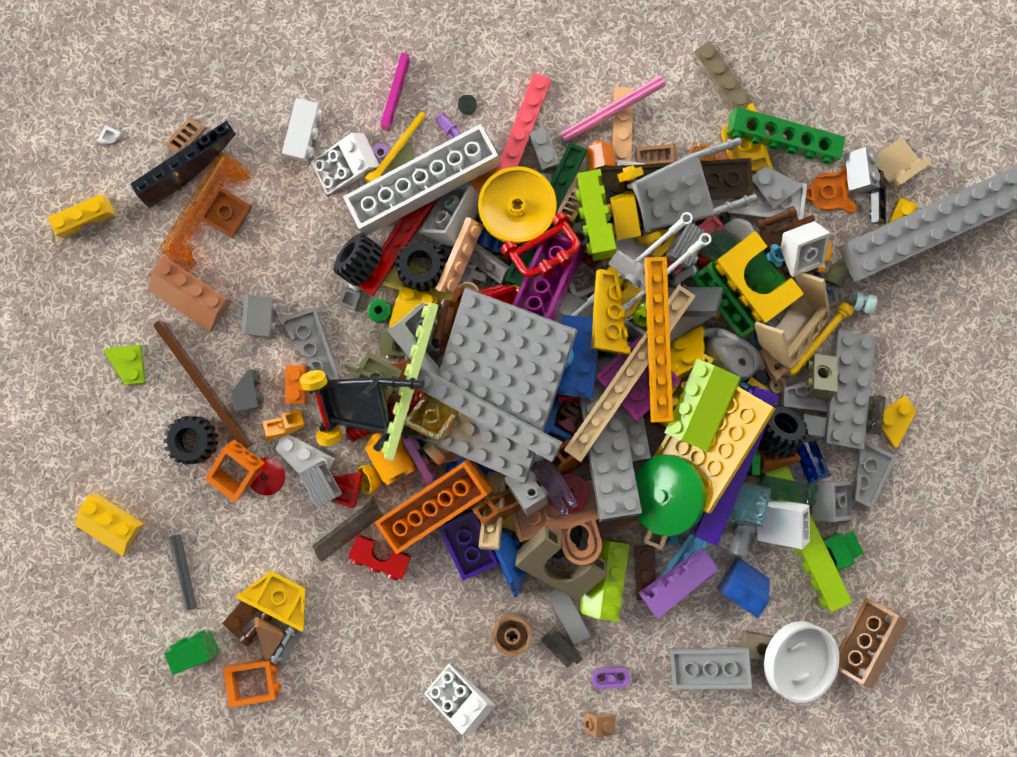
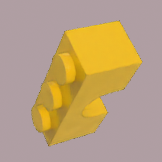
(71, 219)

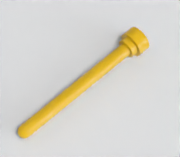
(396, 148)
(843, 311)

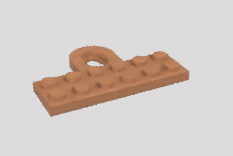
(551, 517)

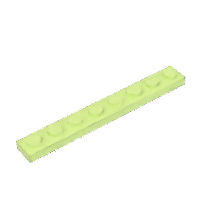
(412, 370)

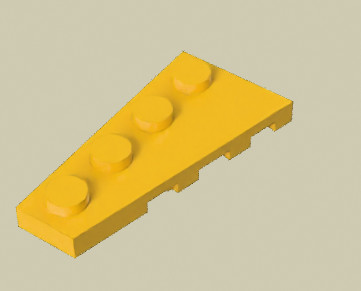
(608, 322)

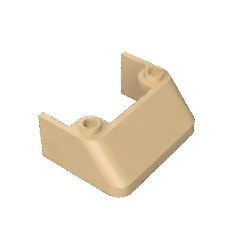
(800, 324)

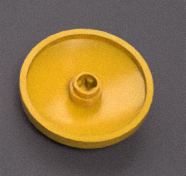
(517, 204)

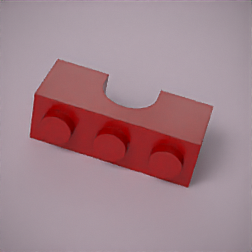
(363, 553)

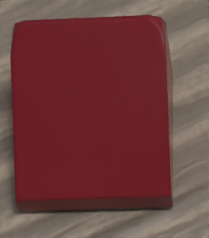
(568, 425)

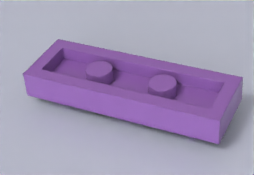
(420, 460)

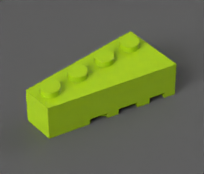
(596, 215)

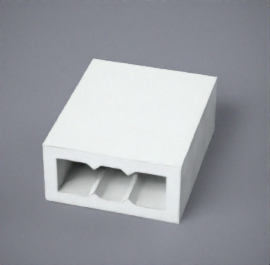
(785, 524)

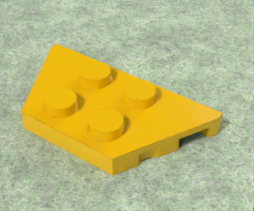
(757, 153)
(686, 351)
(277, 598)

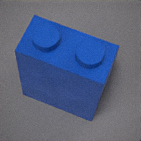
(746, 587)

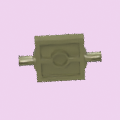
(375, 367)

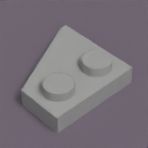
(774, 186)

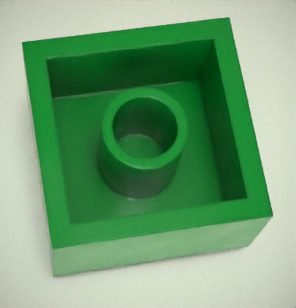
(191, 651)

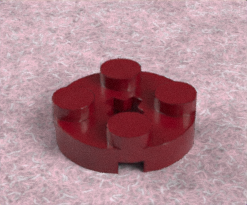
(580, 494)

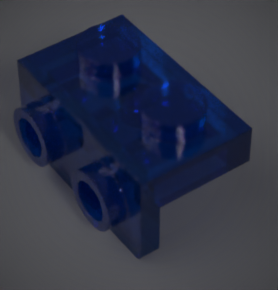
(812, 462)

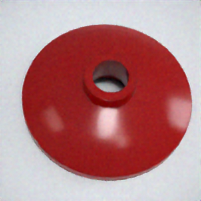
(275, 479)

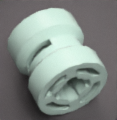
(864, 302)

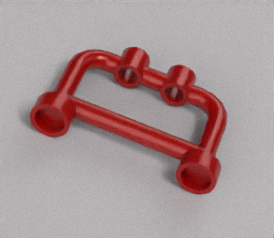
(545, 267)

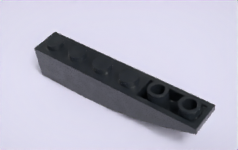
(182, 166)

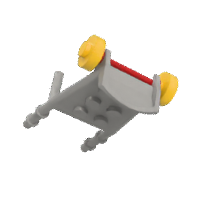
(677, 190)

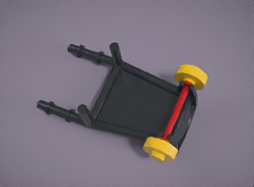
(355, 404)

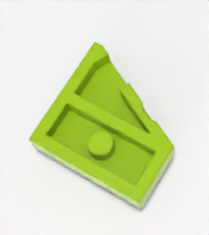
(128, 363)

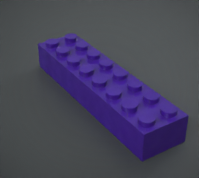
(712, 525)

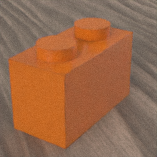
(293, 390)

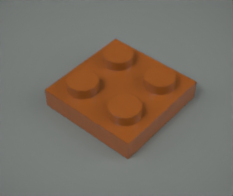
(225, 212)

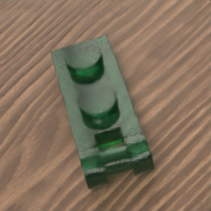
(790, 489)

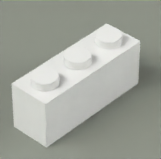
(302, 130)

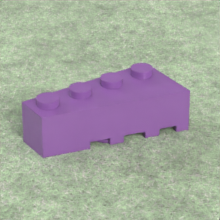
(678, 582)

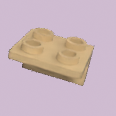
(899, 163)

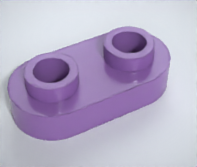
(611, 679)

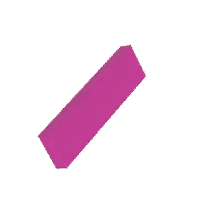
(395, 92)

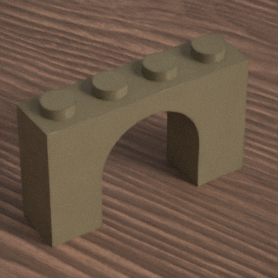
(573, 580)

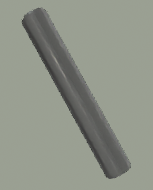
(183, 572)

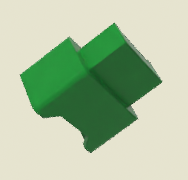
(843, 549)

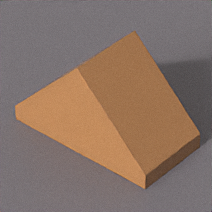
(269, 636)

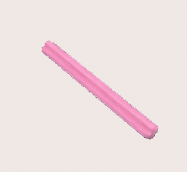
(613, 109)

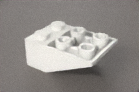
(345, 162)
(459, 700)

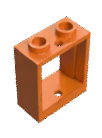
(224, 482)
(232, 687)

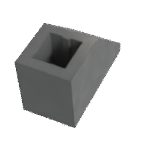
(245, 394)

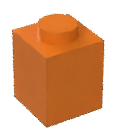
(600, 155)

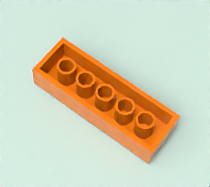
(434, 505)

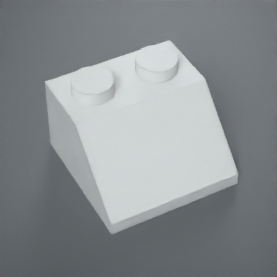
(805, 248)

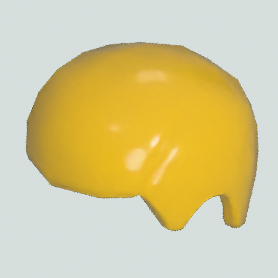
(372, 477)

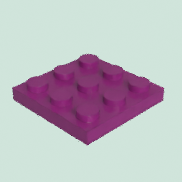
(638, 399)

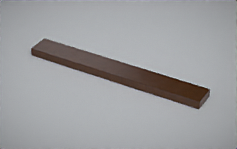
(202, 384)

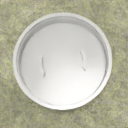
(801, 662)

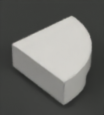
(109, 136)

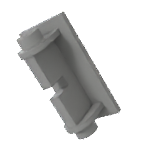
(286, 645)

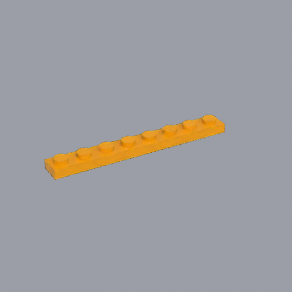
(658, 339)

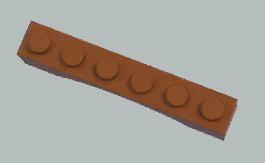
(564, 464)

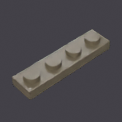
(722, 76)

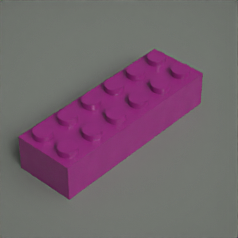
(546, 294)

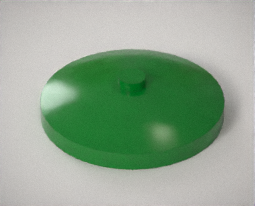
(670, 495)

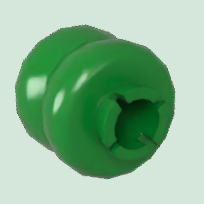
(381, 318)

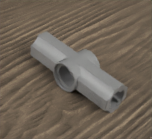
(632, 271)
(741, 539)

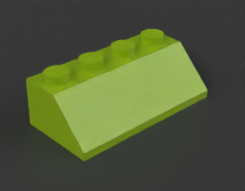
(702, 405)
(606, 596)

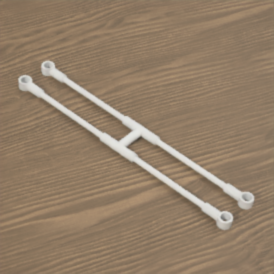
(672, 230)

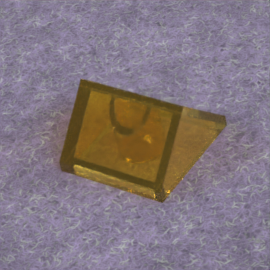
(432, 418)

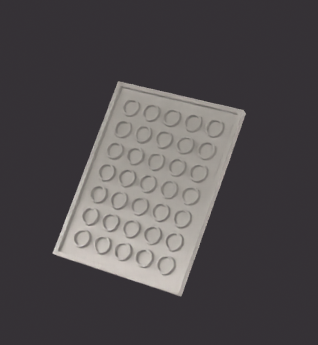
(509, 362)

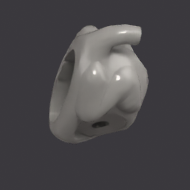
(732, 353)

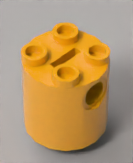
(390, 469)

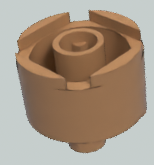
(518, 643)

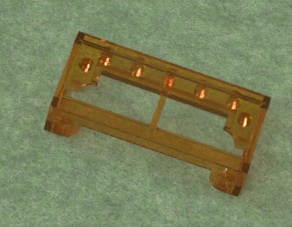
(221, 169)

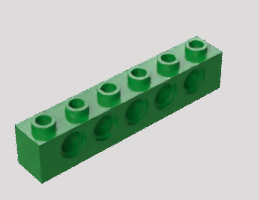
(831, 142)

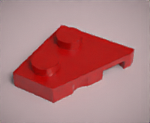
(350, 488)

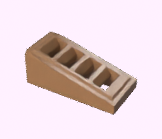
(180, 132)
(639, 150)
(566, 201)

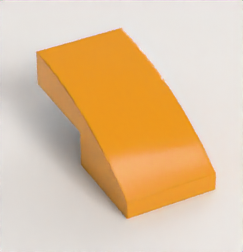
(287, 424)

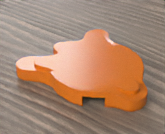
(831, 192)

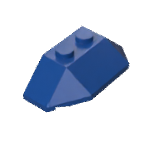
(507, 560)

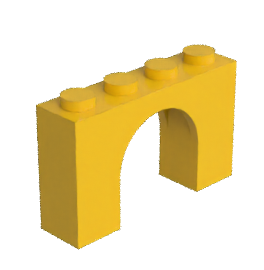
(762, 305)

